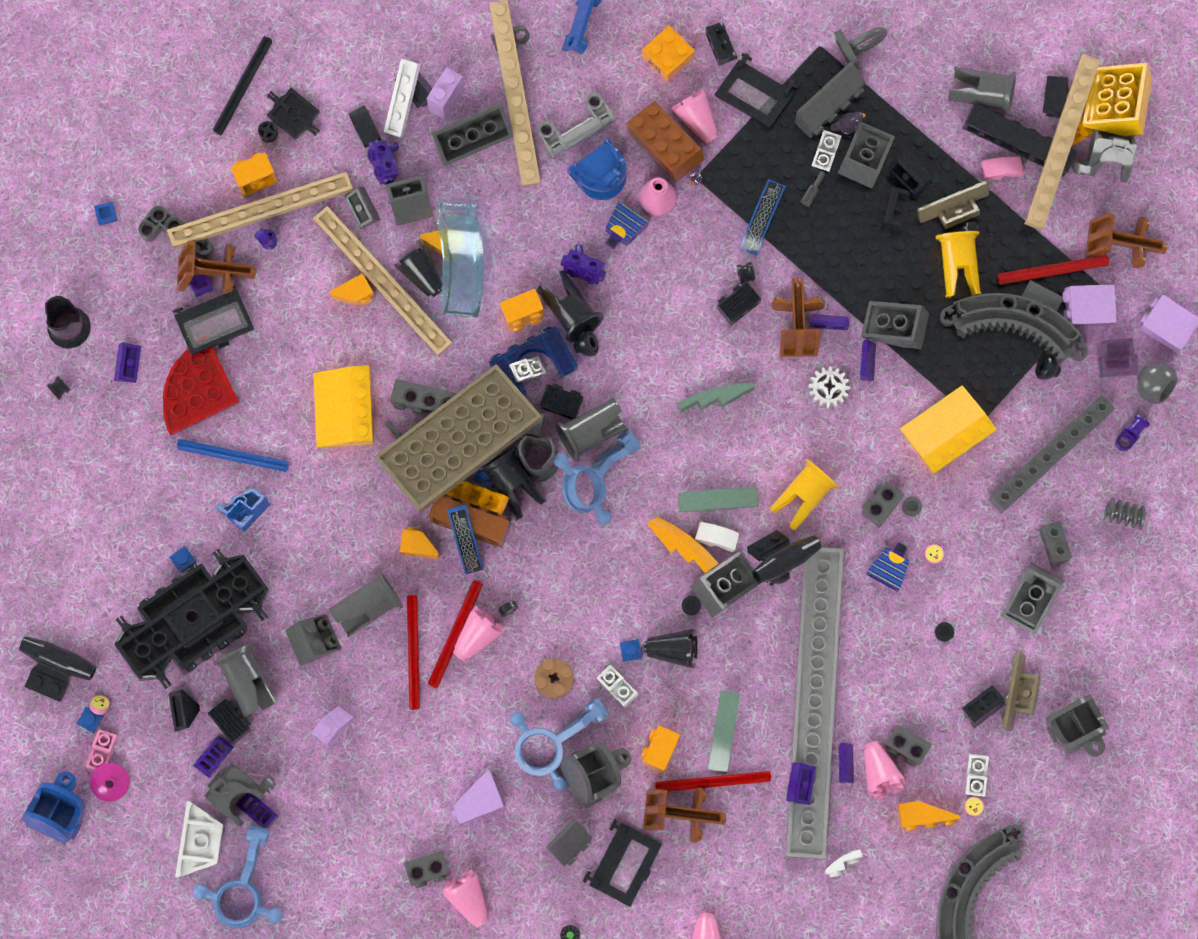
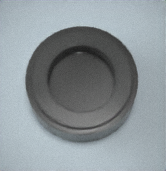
(912, 506)

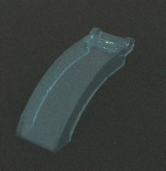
(461, 260)

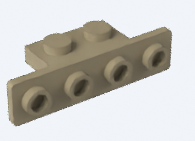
(956, 207)
(1022, 692)

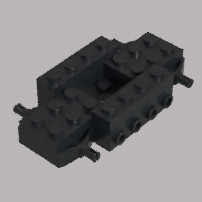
(170, 636)

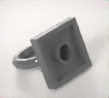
(849, 48)

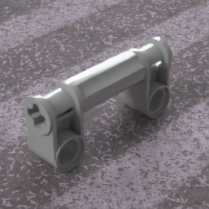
(600, 117)

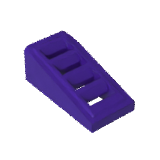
(198, 764)
(269, 821)

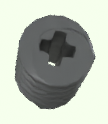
(1125, 513)

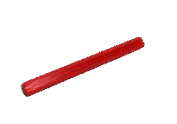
(1053, 269)
(459, 623)
(413, 652)
(714, 781)

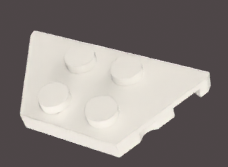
(199, 841)

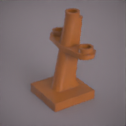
(1102, 236)
(190, 265)
(798, 341)
(657, 811)

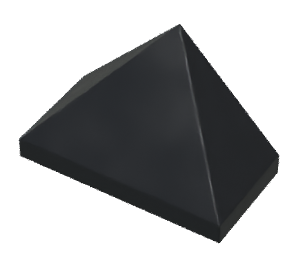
(183, 709)

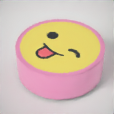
(934, 554)
(99, 704)
(973, 806)

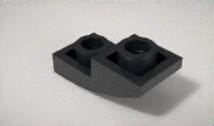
(364, 125)

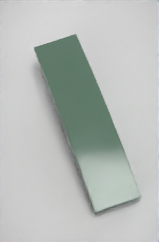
(723, 395)
(718, 499)
(723, 731)

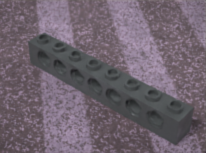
(404, 388)
(1051, 454)

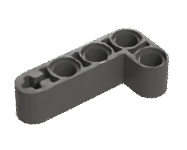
(165, 224)

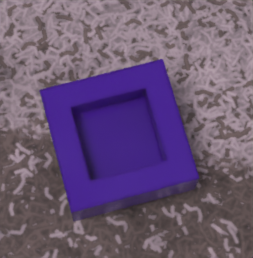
(200, 285)

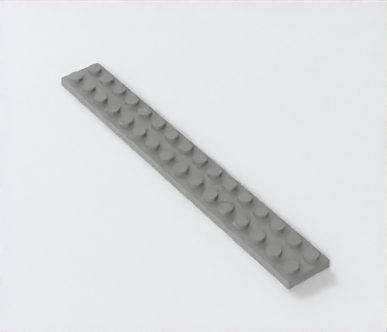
(815, 698)

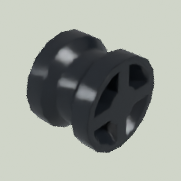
(266, 128)
(745, 272)
(58, 387)

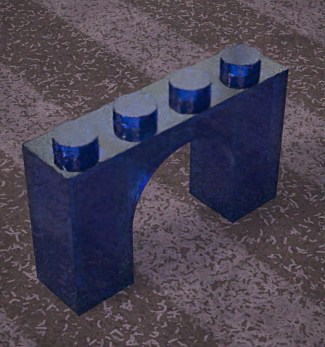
(548, 343)

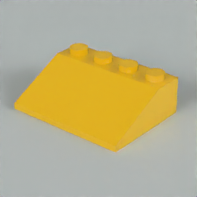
(1119, 99)
(343, 407)
(948, 430)

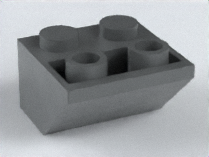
(409, 200)
(312, 639)

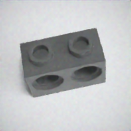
(885, 506)
(1055, 543)
(910, 740)
(425, 864)

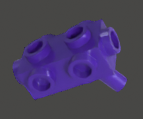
(382, 159)
(583, 266)

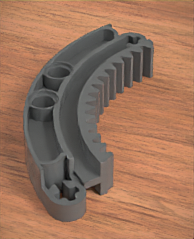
(988, 311)
(982, 859)

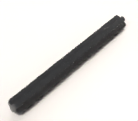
(242, 86)

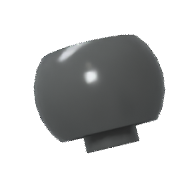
(1156, 382)

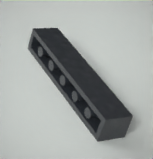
(1011, 135)

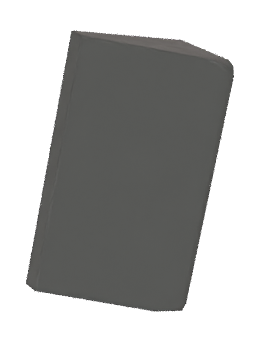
(362, 207)

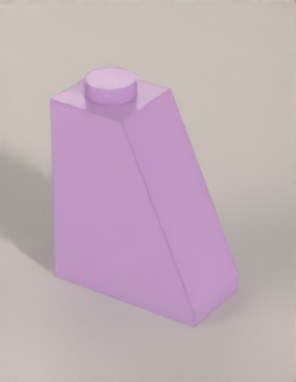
(332, 726)
(478, 800)

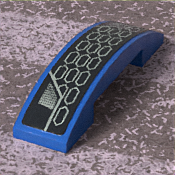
(762, 217)
(465, 539)

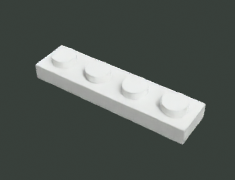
(402, 98)

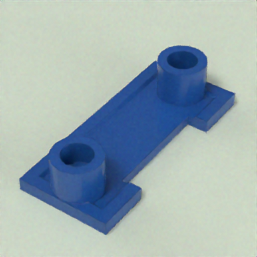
(574, 40)

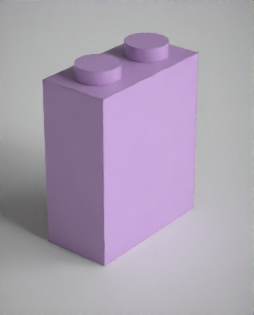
(445, 93)
(1090, 304)
(1169, 323)

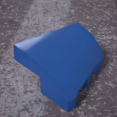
(249, 505)

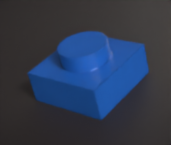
(105, 213)
(483, 479)
(182, 559)
(630, 650)
(89, 720)

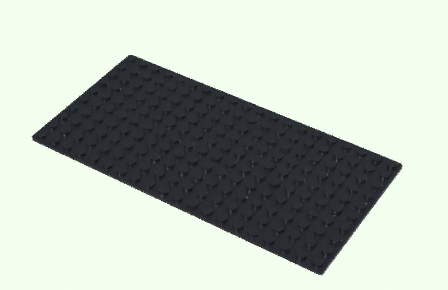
(859, 261)

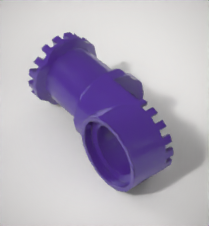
(266, 238)
(1132, 432)

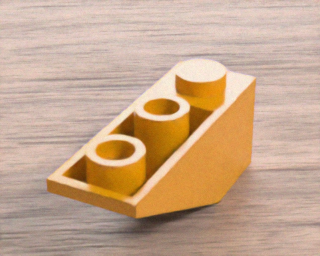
(918, 813)

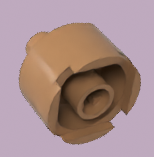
(548, 669)

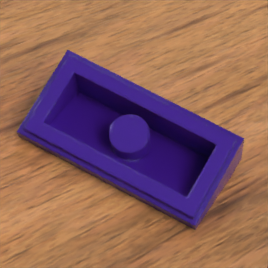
(829, 322)
(867, 360)
(127, 362)
(846, 764)
(800, 783)

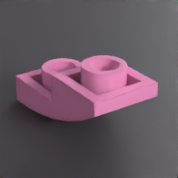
(999, 167)
(101, 749)

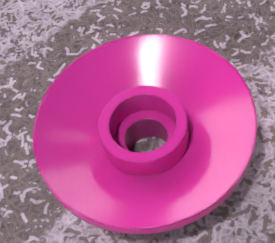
(107, 772)

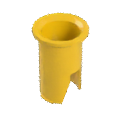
(959, 253)
(811, 487)

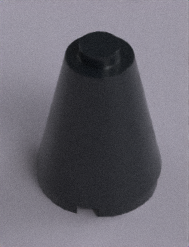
(421, 271)
(673, 648)

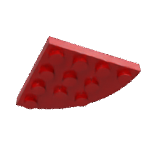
(195, 390)

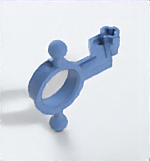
(627, 444)
(594, 711)
(256, 836)

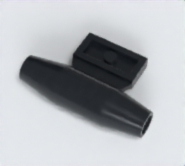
(780, 555)
(53, 667)

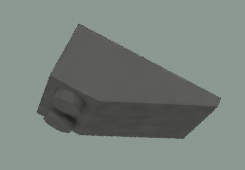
(866, 155)
(896, 324)
(724, 584)
(1033, 598)
(569, 843)

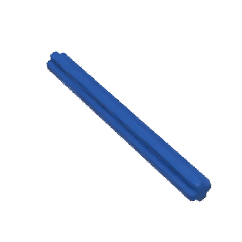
(233, 455)

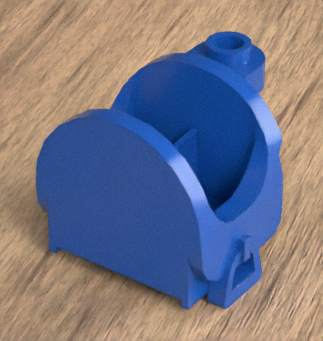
(601, 172)
(56, 809)

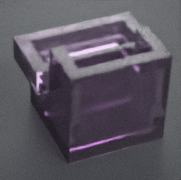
(1117, 358)

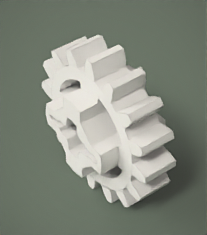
(836, 387)

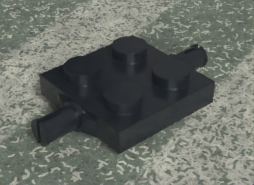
(293, 113)

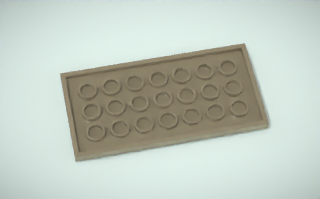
(458, 438)

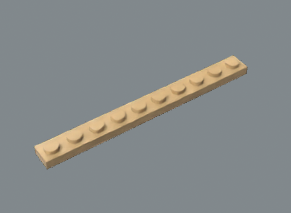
(515, 93)
(1062, 142)
(260, 210)
(382, 281)

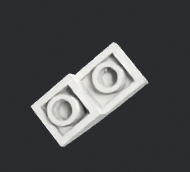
(826, 150)
(527, 369)
(716, 535)
(617, 686)
(976, 775)
(838, 866)

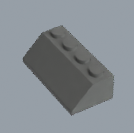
(830, 100)
(471, 134)

